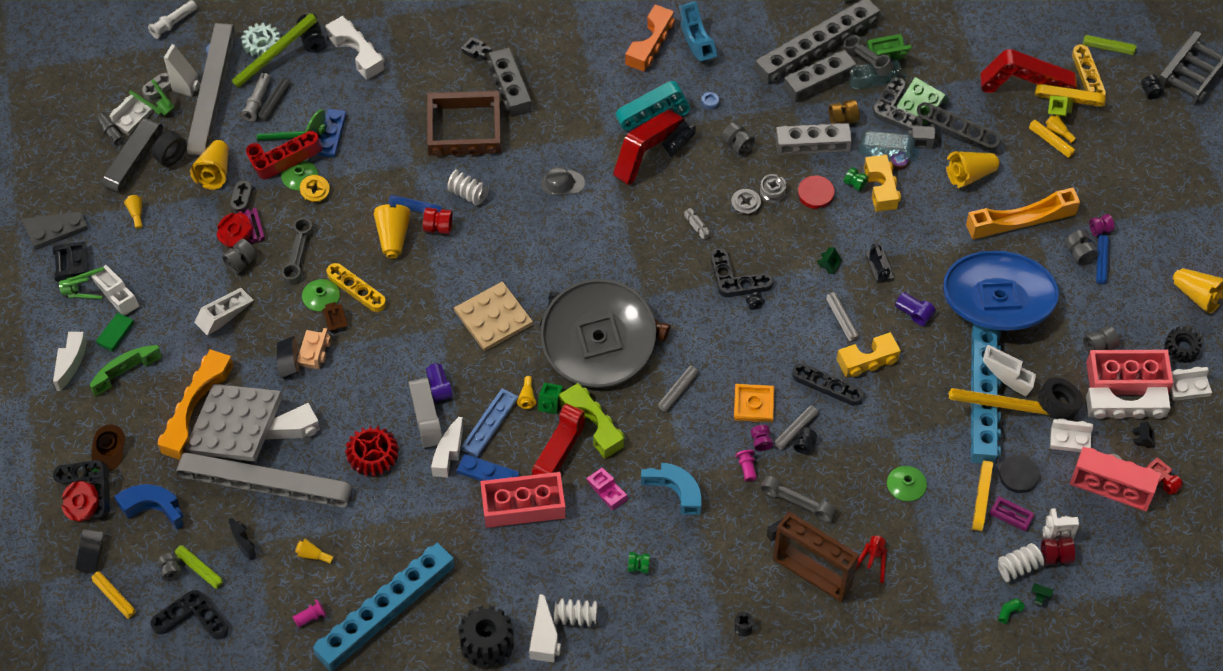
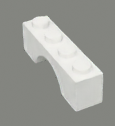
(343, 34)
(1104, 403)

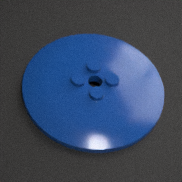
(1025, 289)

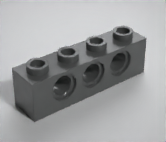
(819, 76)
(509, 81)

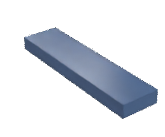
(489, 423)

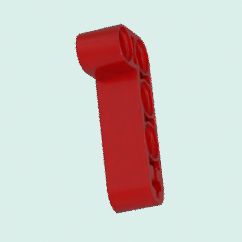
(283, 156)
(561, 442)

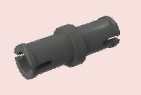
(109, 128)

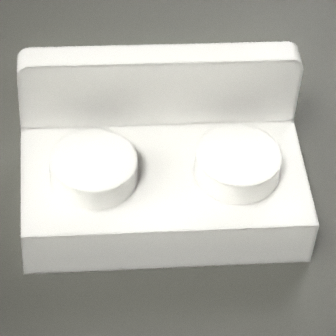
(130, 114)
(1190, 383)
(1070, 435)
(1060, 527)

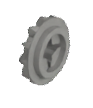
(746, 195)

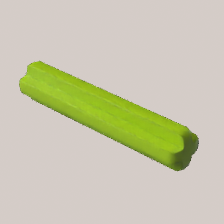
(1108, 44)
(199, 567)

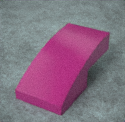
(606, 488)

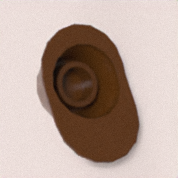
(108, 445)

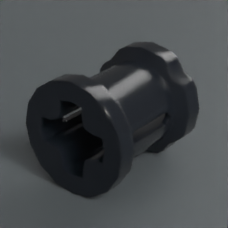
(743, 618)

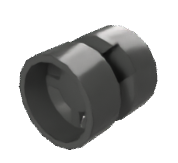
(738, 138)
(1081, 247)
(241, 254)
(1104, 339)

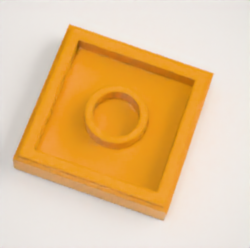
(754, 403)

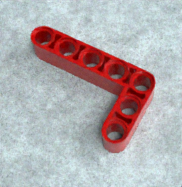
(1026, 67)
(640, 141)

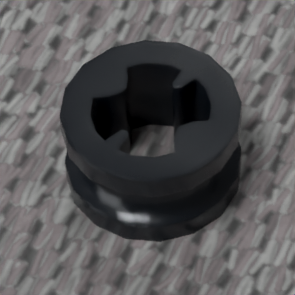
(755, 300)

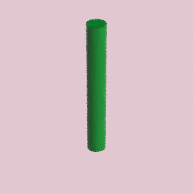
(279, 135)

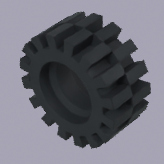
(1183, 335)

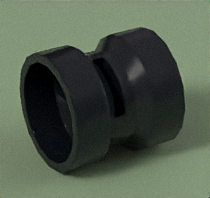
(1152, 87)
(805, 439)

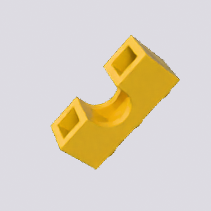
(880, 170)
(855, 362)

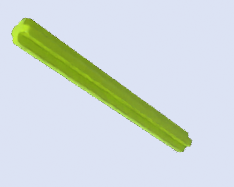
(274, 50)

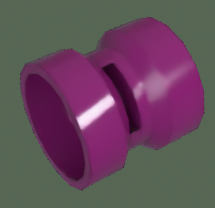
(1101, 225)
(761, 438)

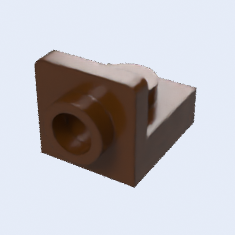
(334, 316)

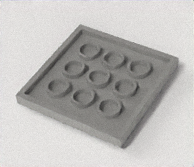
(234, 422)

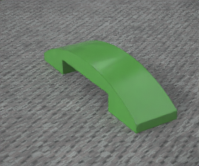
(122, 363)

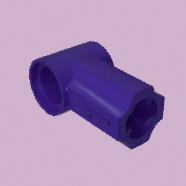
(919, 311)
(439, 386)

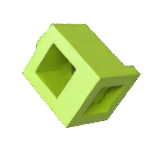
(1060, 105)

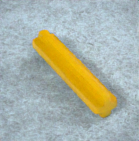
(1051, 138)
(113, 594)

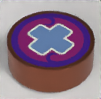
(899, 164)

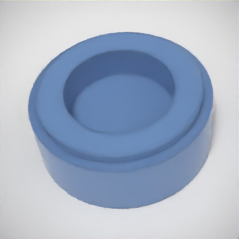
(710, 100)

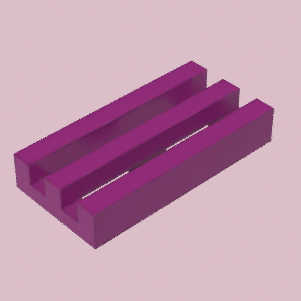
(255, 239)
(1010, 516)

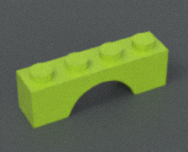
(607, 438)

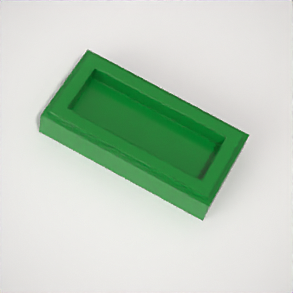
(115, 332)

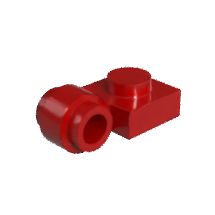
(1172, 484)

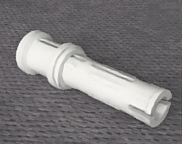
(166, 23)

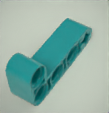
(652, 104)

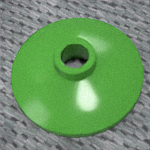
(317, 122)
(293, 179)
(317, 301)
(906, 490)

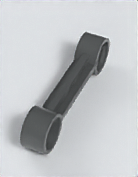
(861, 50)
(297, 251)
(822, 510)

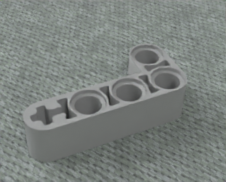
(425, 412)

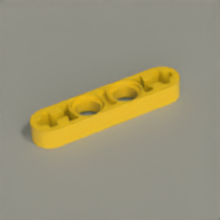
(1090, 73)
(1078, 96)
(354, 289)
(982, 495)

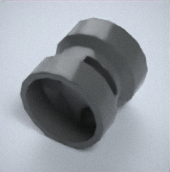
(169, 566)

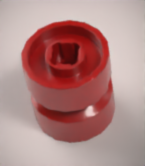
(437, 220)

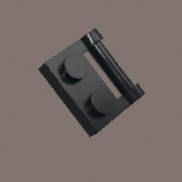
(76, 257)

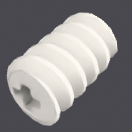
(466, 189)
(1019, 561)
(575, 612)

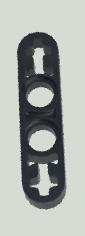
(825, 387)

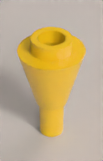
(1057, 126)
(134, 206)
(526, 398)
(310, 551)

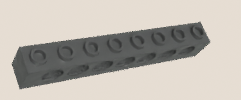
(816, 41)

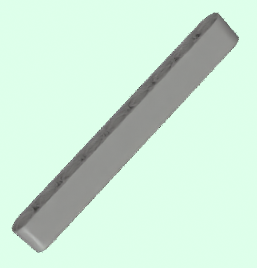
(211, 88)
(264, 480)

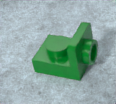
(549, 398)

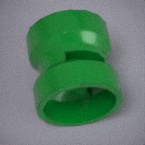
(856, 179)
(633, 562)

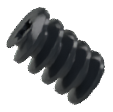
(313, 37)

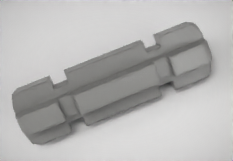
(697, 223)

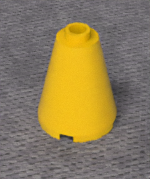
(212, 166)
(970, 166)
(392, 228)
(1200, 288)

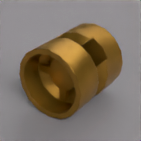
(848, 108)

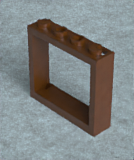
(455, 100)
(822, 545)

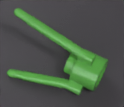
(164, 104)
(70, 285)

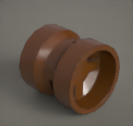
(662, 330)

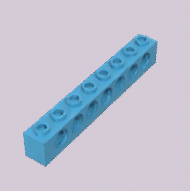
(979, 382)
(334, 656)

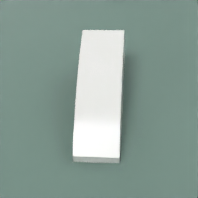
(115, 291)
(69, 359)
(1009, 370)
(448, 449)

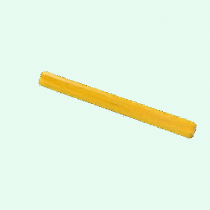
(996, 401)

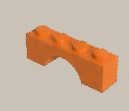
(641, 53)

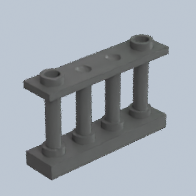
(1177, 65)

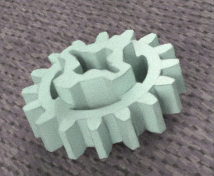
(260, 39)

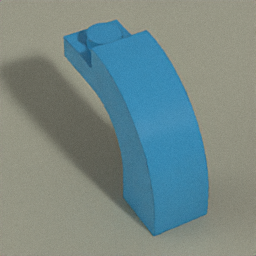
(695, 35)
(679, 481)

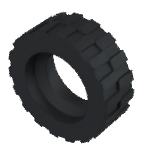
(1053, 405)

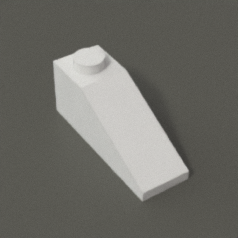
(180, 72)
(222, 310)
(294, 424)
(544, 638)

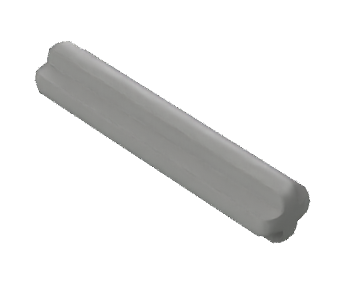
(842, 316)
(678, 388)
(792, 431)

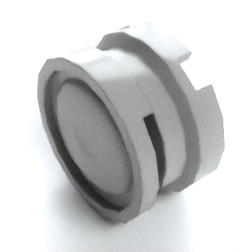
(773, 188)

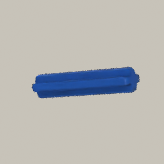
(414, 205)
(1102, 259)

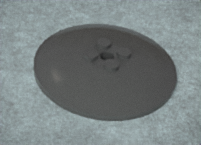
(592, 309)

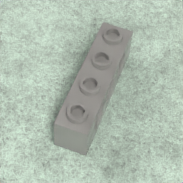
(813, 139)

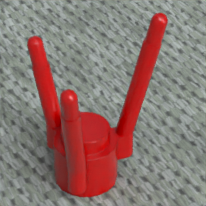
(875, 548)

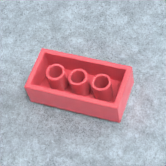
(1129, 370)
(1115, 478)
(523, 499)

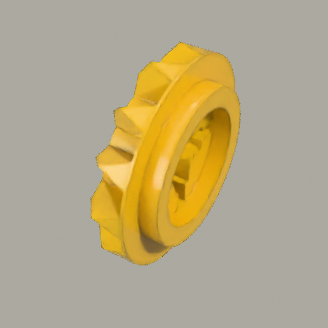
(307, 185)

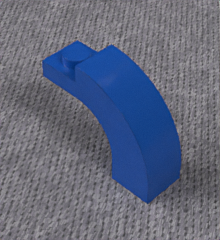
(150, 497)

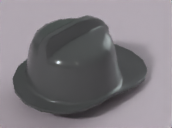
(562, 182)

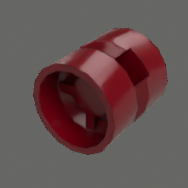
(1060, 550)

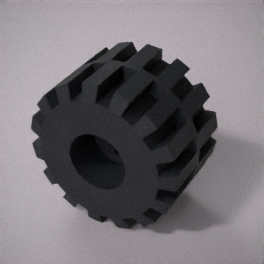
(486, 636)

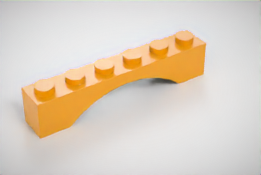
(1054, 207)
(213, 370)

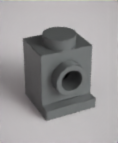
(923, 136)

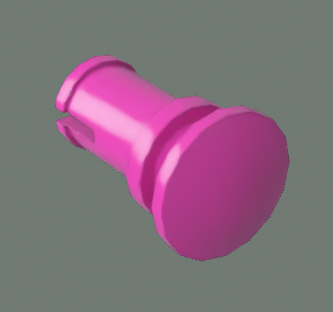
(746, 461)
(309, 614)

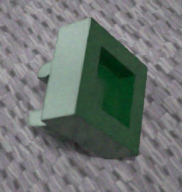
(830, 260)
(1041, 593)

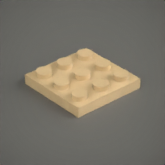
(493, 316)

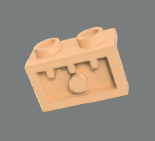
(313, 349)

